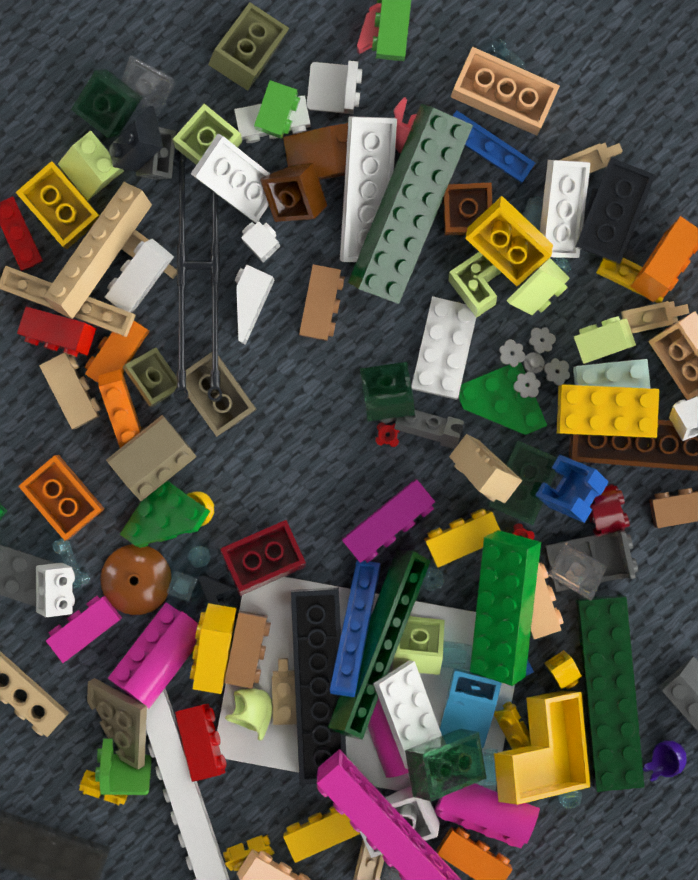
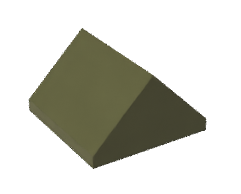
(152, 376)

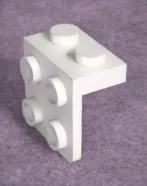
(334, 87)

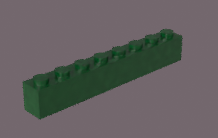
(383, 637)

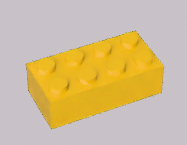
(607, 411)

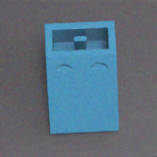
(470, 703)

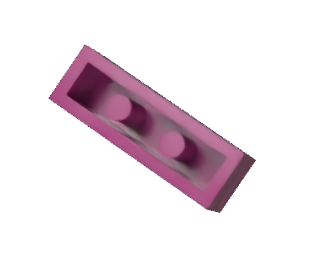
(83, 628)

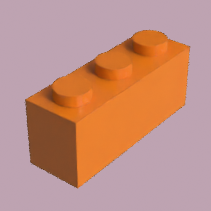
(116, 351)
(119, 406)
(473, 857)

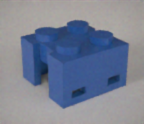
(576, 489)

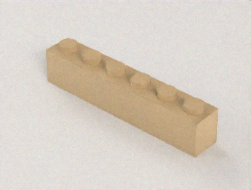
(97, 250)

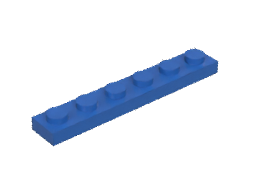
(355, 629)

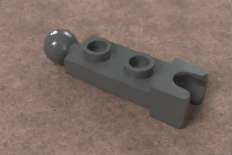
(430, 427)

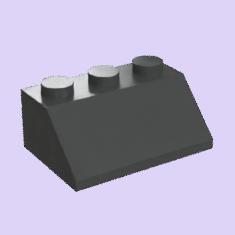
(682, 690)

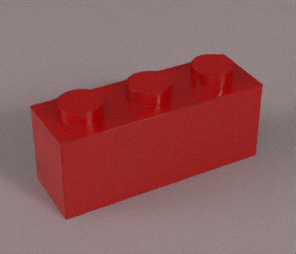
(56, 332)
(201, 742)

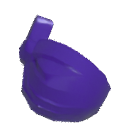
(667, 760)

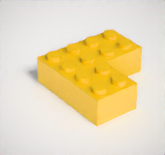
(557, 752)

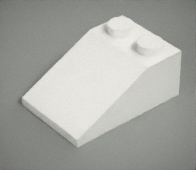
(252, 292)
(416, 812)

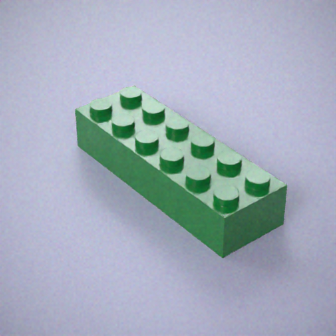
(505, 607)

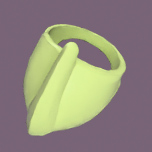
(252, 710)

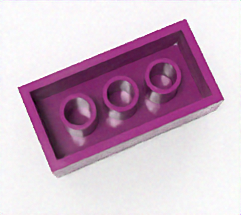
(388, 520)

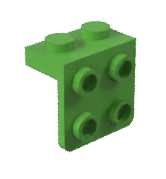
(119, 777)

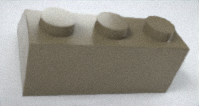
(234, 403)
(151, 458)

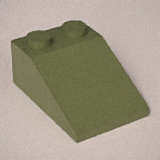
(248, 46)

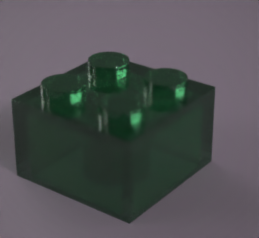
(106, 103)
(387, 391)

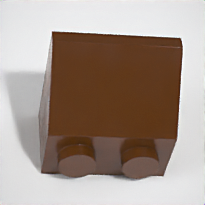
(294, 193)

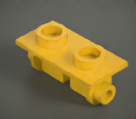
(514, 731)
(92, 788)
(238, 854)

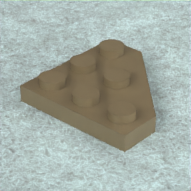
(122, 720)

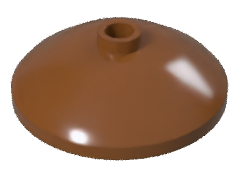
(148, 567)

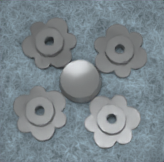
(534, 362)

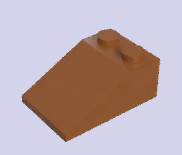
(322, 147)

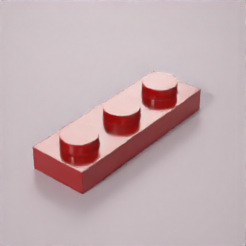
(18, 235)

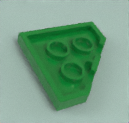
(496, 400)
(164, 516)

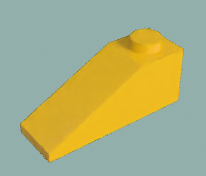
(563, 670)

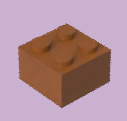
(464, 205)

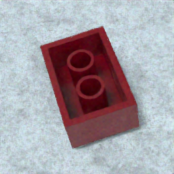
(263, 557)

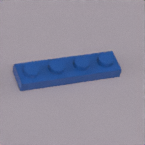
(496, 151)

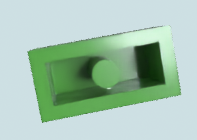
(276, 110)

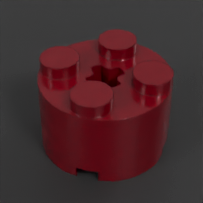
(607, 512)

